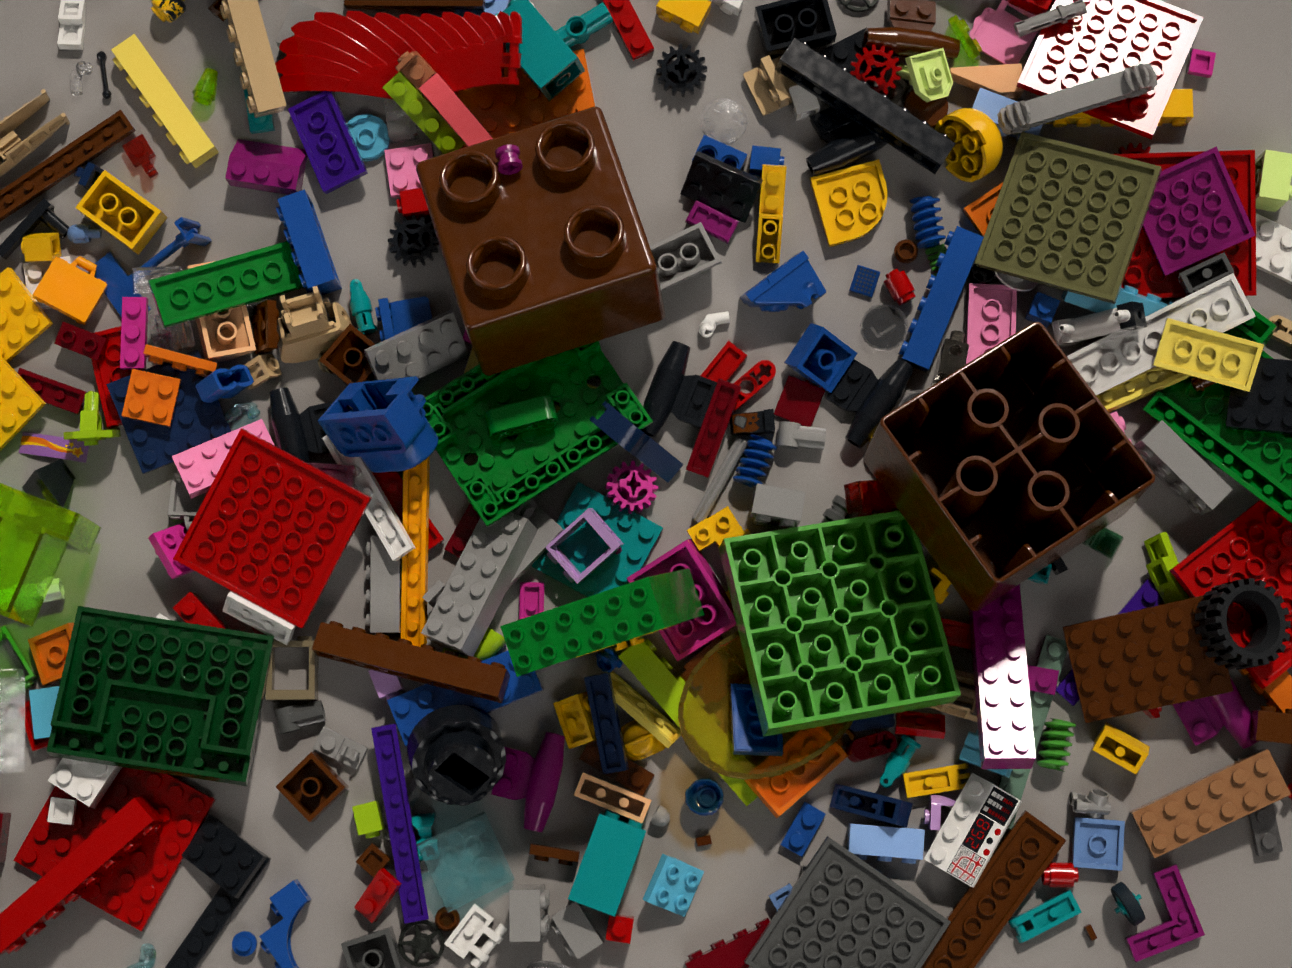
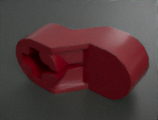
(881, 743)

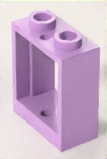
(601, 528)

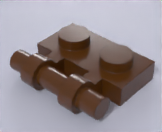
(265, 326)

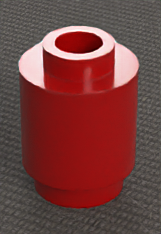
(899, 286)
(1060, 875)

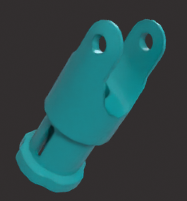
(361, 307)
(898, 763)

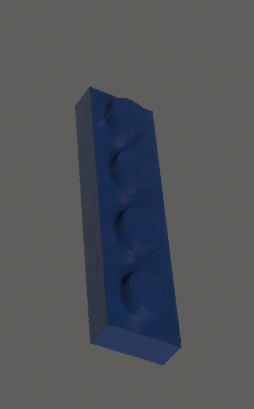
(606, 723)

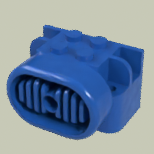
(383, 427)

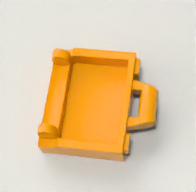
(71, 289)

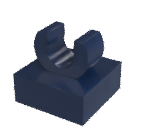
(88, 175)

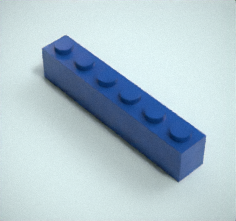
(941, 299)

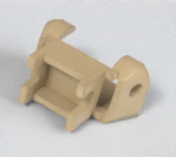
(309, 326)

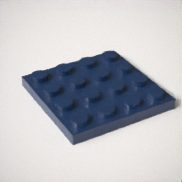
(191, 424)

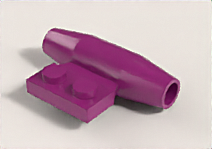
(1207, 716)
(533, 779)

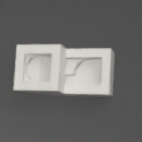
(72, 24)

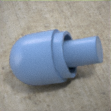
(82, 233)

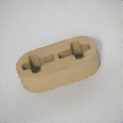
(1281, 336)

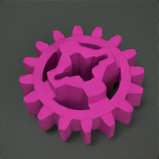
(621, 487)

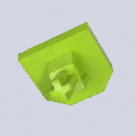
(91, 423)

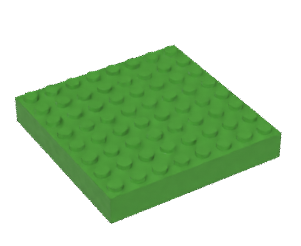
(837, 622)

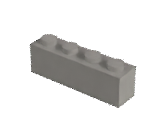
(384, 590)

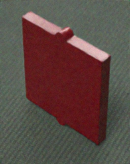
(799, 401)

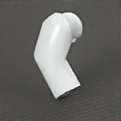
(711, 321)

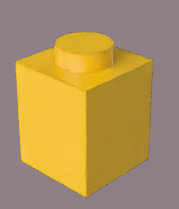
(41, 246)

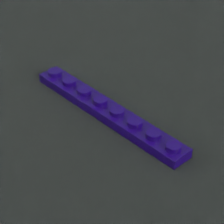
(400, 823)

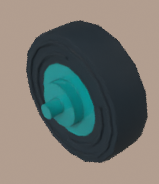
(1128, 903)

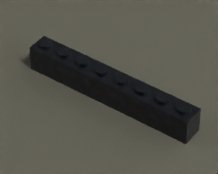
(865, 105)

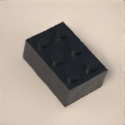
(790, 19)

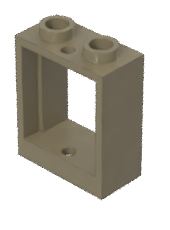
(312, 693)

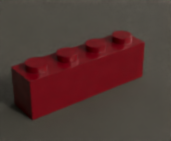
(729, 953)

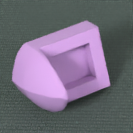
(933, 814)

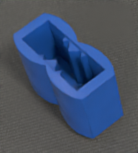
(224, 383)

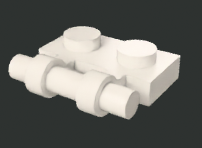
(470, 930)

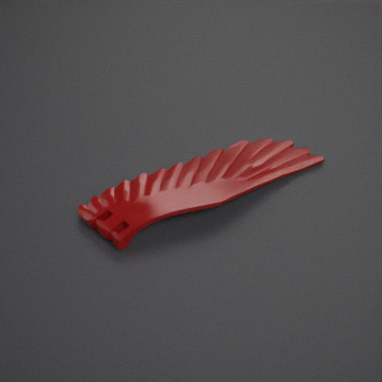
(362, 51)

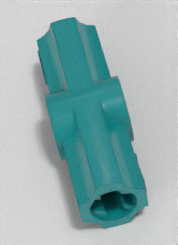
(590, 21)

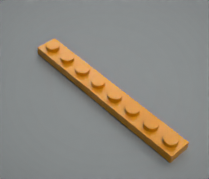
(415, 562)

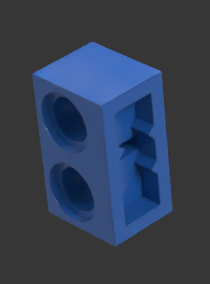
(722, 152)

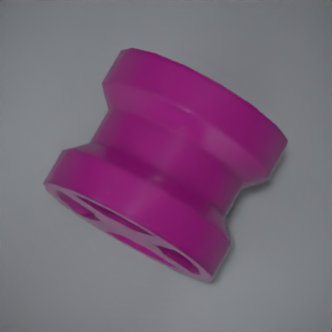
(508, 159)

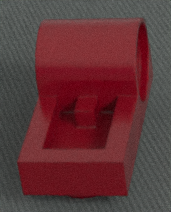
(81, 341)

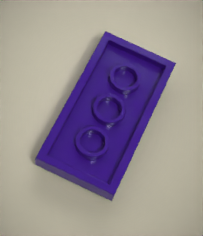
(327, 141)

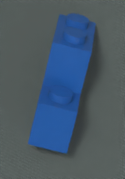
(278, 938)

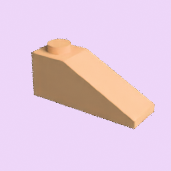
(995, 78)

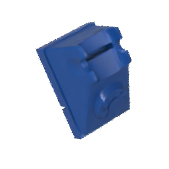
(786, 286)

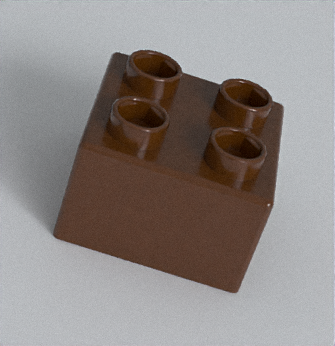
(543, 251)
(1006, 465)

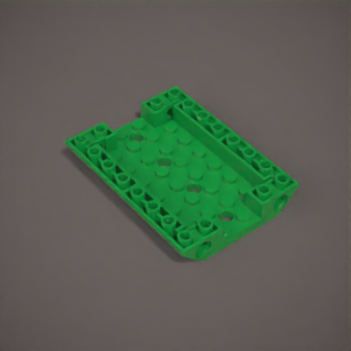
(524, 467)

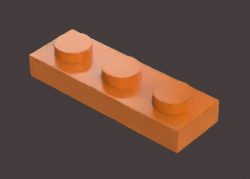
(179, 361)

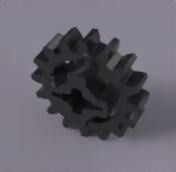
(690, 70)
(407, 247)

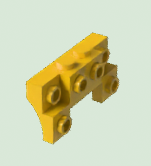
(715, 529)

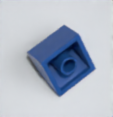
(821, 357)

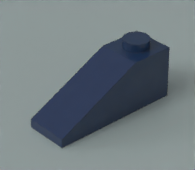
(871, 805)

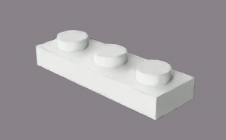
(258, 617)

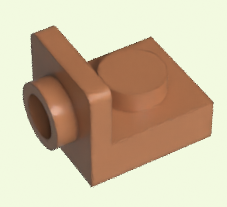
(414, 68)

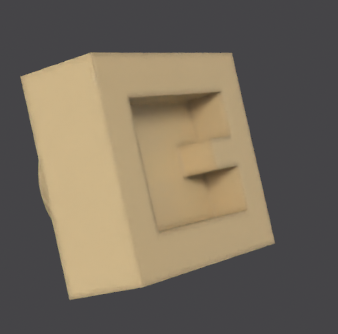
(262, 369)

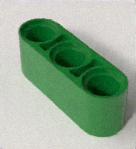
(520, 417)

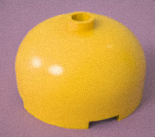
(976, 146)

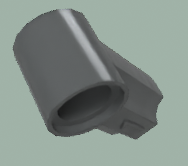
(295, 717)

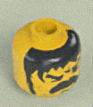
(168, 9)

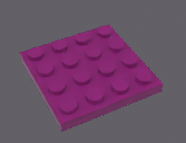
(1194, 212)

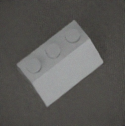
(684, 256)

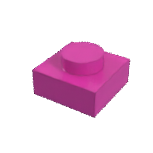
(1201, 63)

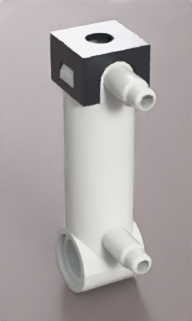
(1124, 317)

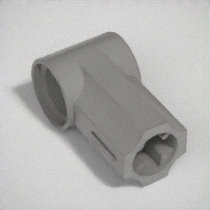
(793, 435)

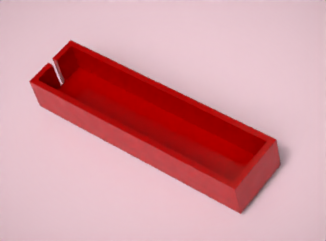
(77, 871)

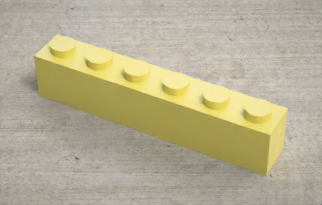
(164, 100)

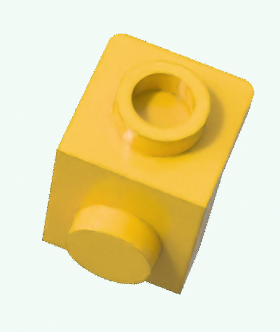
(941, 587)

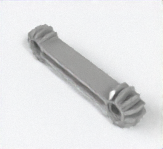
(1077, 99)

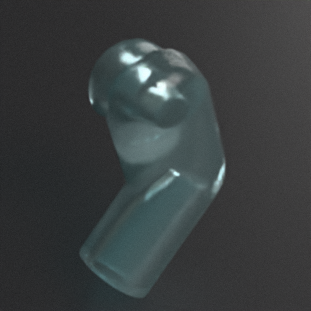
(242, 409)
(147, 957)

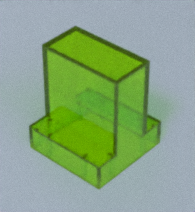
(32, 547)

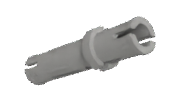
(1046, 19)

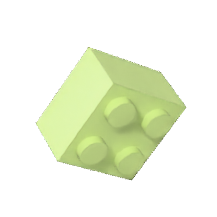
(1273, 180)

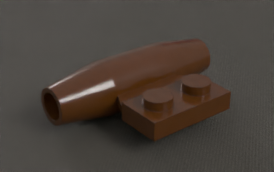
(911, 30)

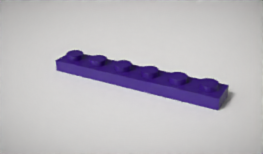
(1144, 597)

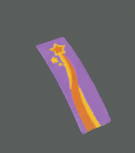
(53, 447)

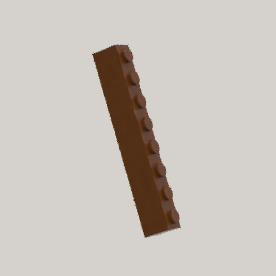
(411, 662)

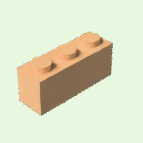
(612, 797)

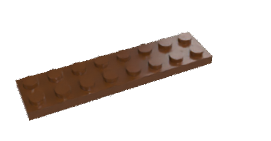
(997, 894)

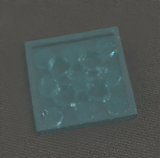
(465, 862)

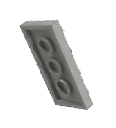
(418, 349)

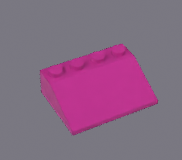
(718, 609)

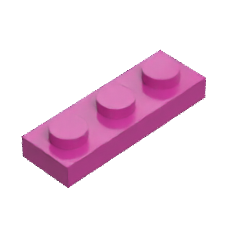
(133, 333)

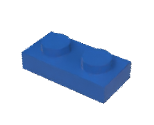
(803, 829)

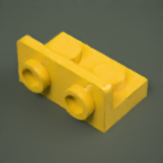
(576, 720)

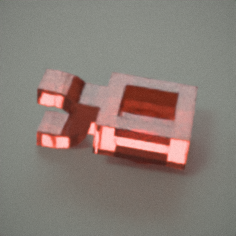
(140, 154)

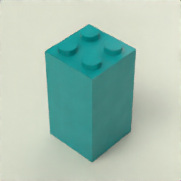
(544, 53)
(607, 863)

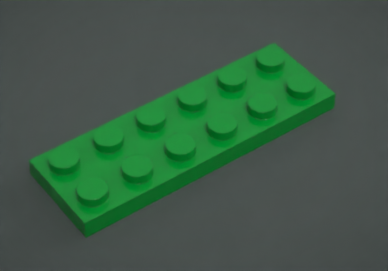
(225, 284)

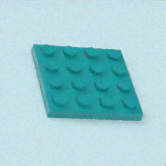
(586, 544)

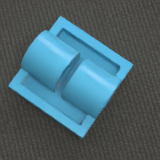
(673, 885)

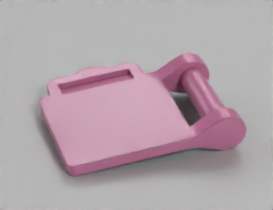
(997, 34)

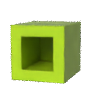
(368, 819)

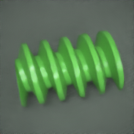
(1055, 744)

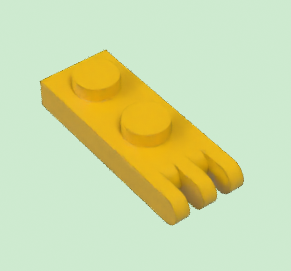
(934, 780)

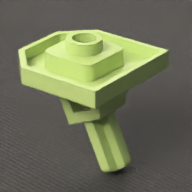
(928, 74)

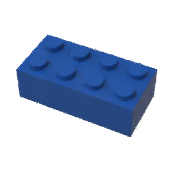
(309, 243)

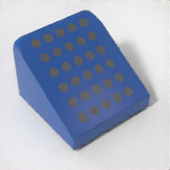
(864, 281)

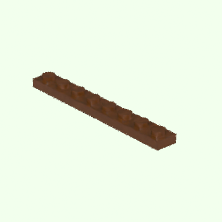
(64, 163)

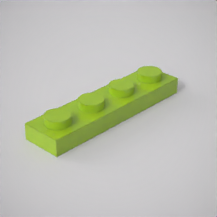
(423, 113)

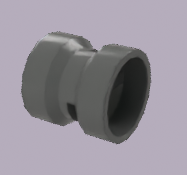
(838, 510)

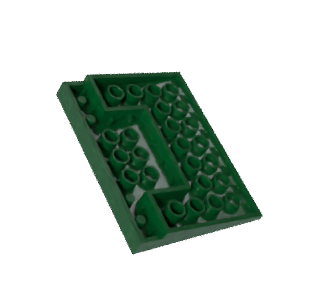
(160, 696)

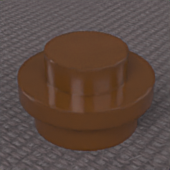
(905, 251)
(447, 921)

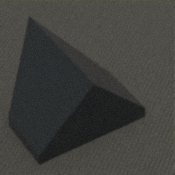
(51, 483)

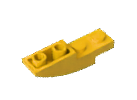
(770, 213)

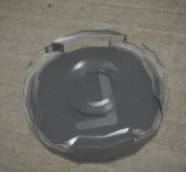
(884, 327)

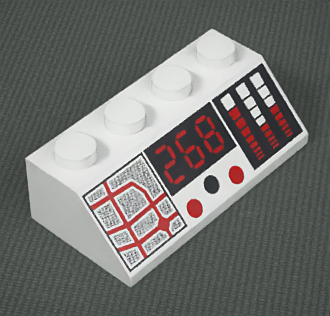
(972, 830)

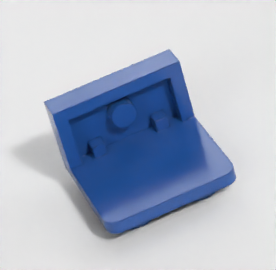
(402, 315)

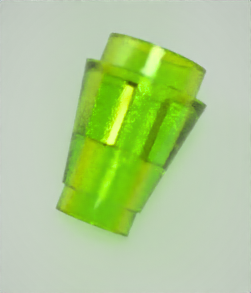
(206, 87)

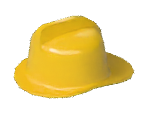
(639, 742)

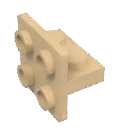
(769, 86)

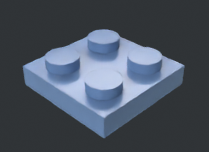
(1098, 843)

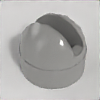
(661, 817)

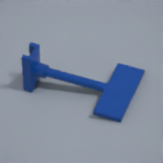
(121, 284)

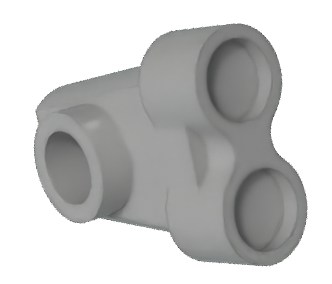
(1093, 804)

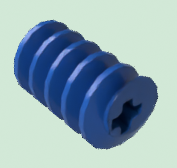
(926, 221)
(755, 461)

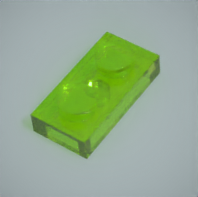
(970, 46)

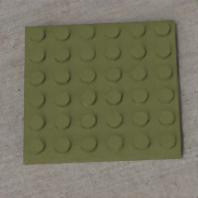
(1068, 217)

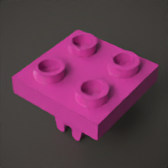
(166, 545)

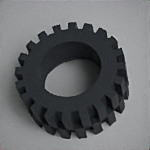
(1266, 618)

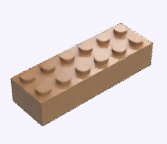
(1210, 803)

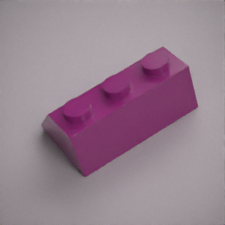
(266, 167)

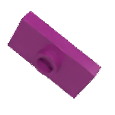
(713, 221)

